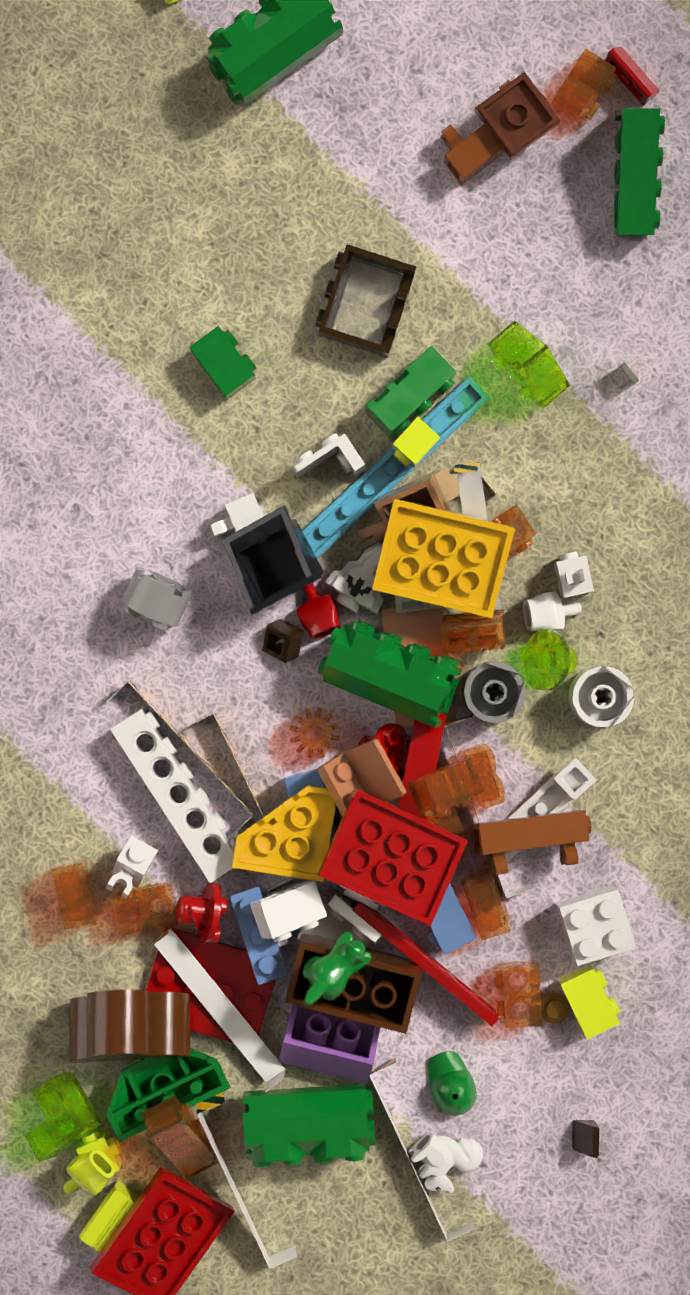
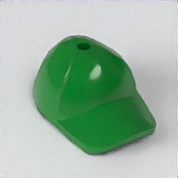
(449, 1077)

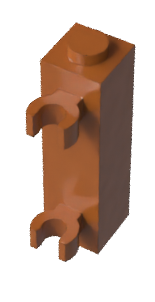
(471, 154)
(531, 832)

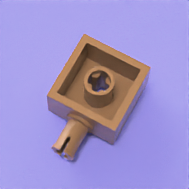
(421, 491)

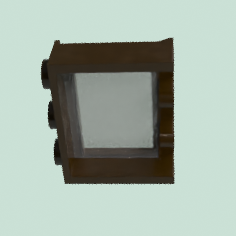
(365, 300)

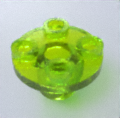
(547, 659)

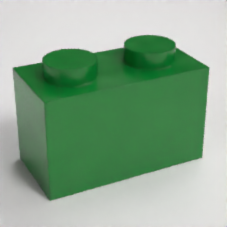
(223, 362)

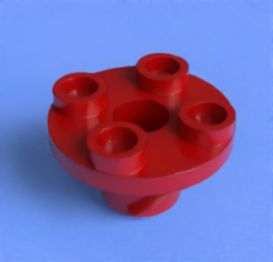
(395, 743)
(203, 912)

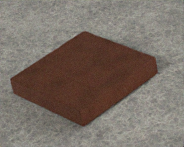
(517, 115)

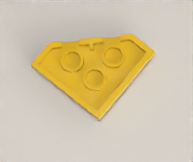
(289, 838)

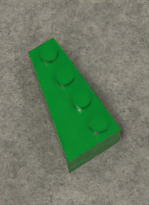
(637, 170)

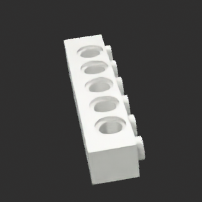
(128, 734)

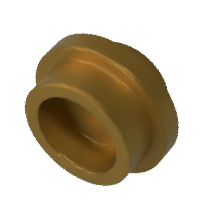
(554, 1008)

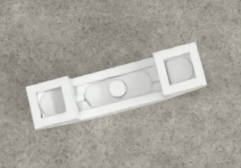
(555, 793)

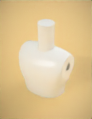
(547, 612)

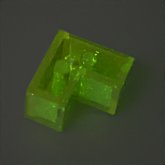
(528, 364)
(67, 1116)

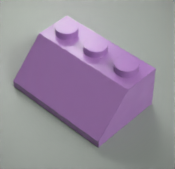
(329, 1044)

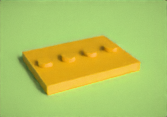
(443, 558)

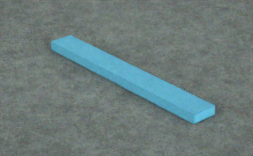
(389, 470)

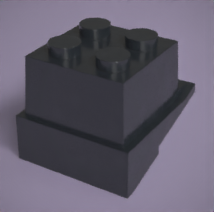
(271, 559)

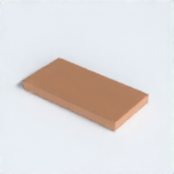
(420, 628)

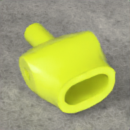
(89, 1172)

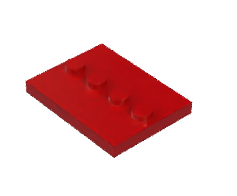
(392, 857)
(229, 970)
(162, 1237)

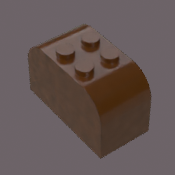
(374, 995)

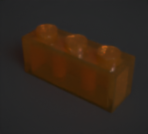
(180, 1136)

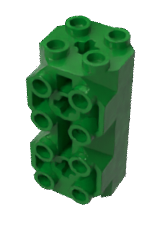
(269, 44)
(391, 673)
(308, 1121)

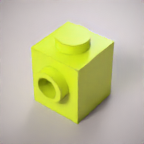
(415, 443)
(103, 1142)

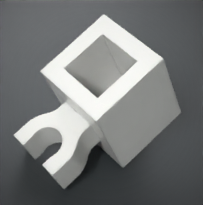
(241, 513)
(573, 575)
(132, 865)

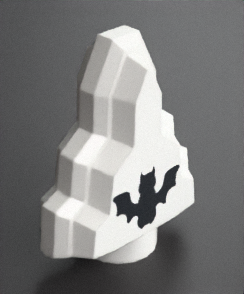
(356, 582)

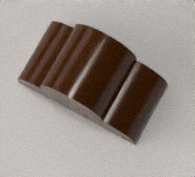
(129, 1026)

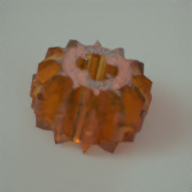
(305, 728)

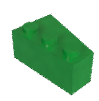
(411, 393)

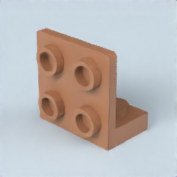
(362, 769)

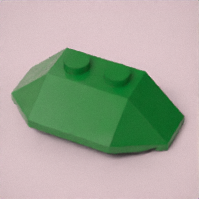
(158, 1079)

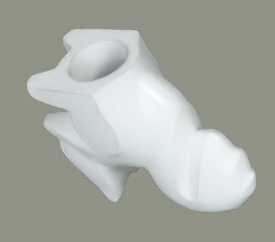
(442, 1153)

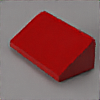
(632, 76)

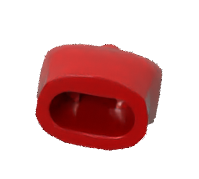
(318, 614)

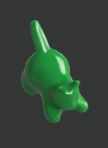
(331, 972)

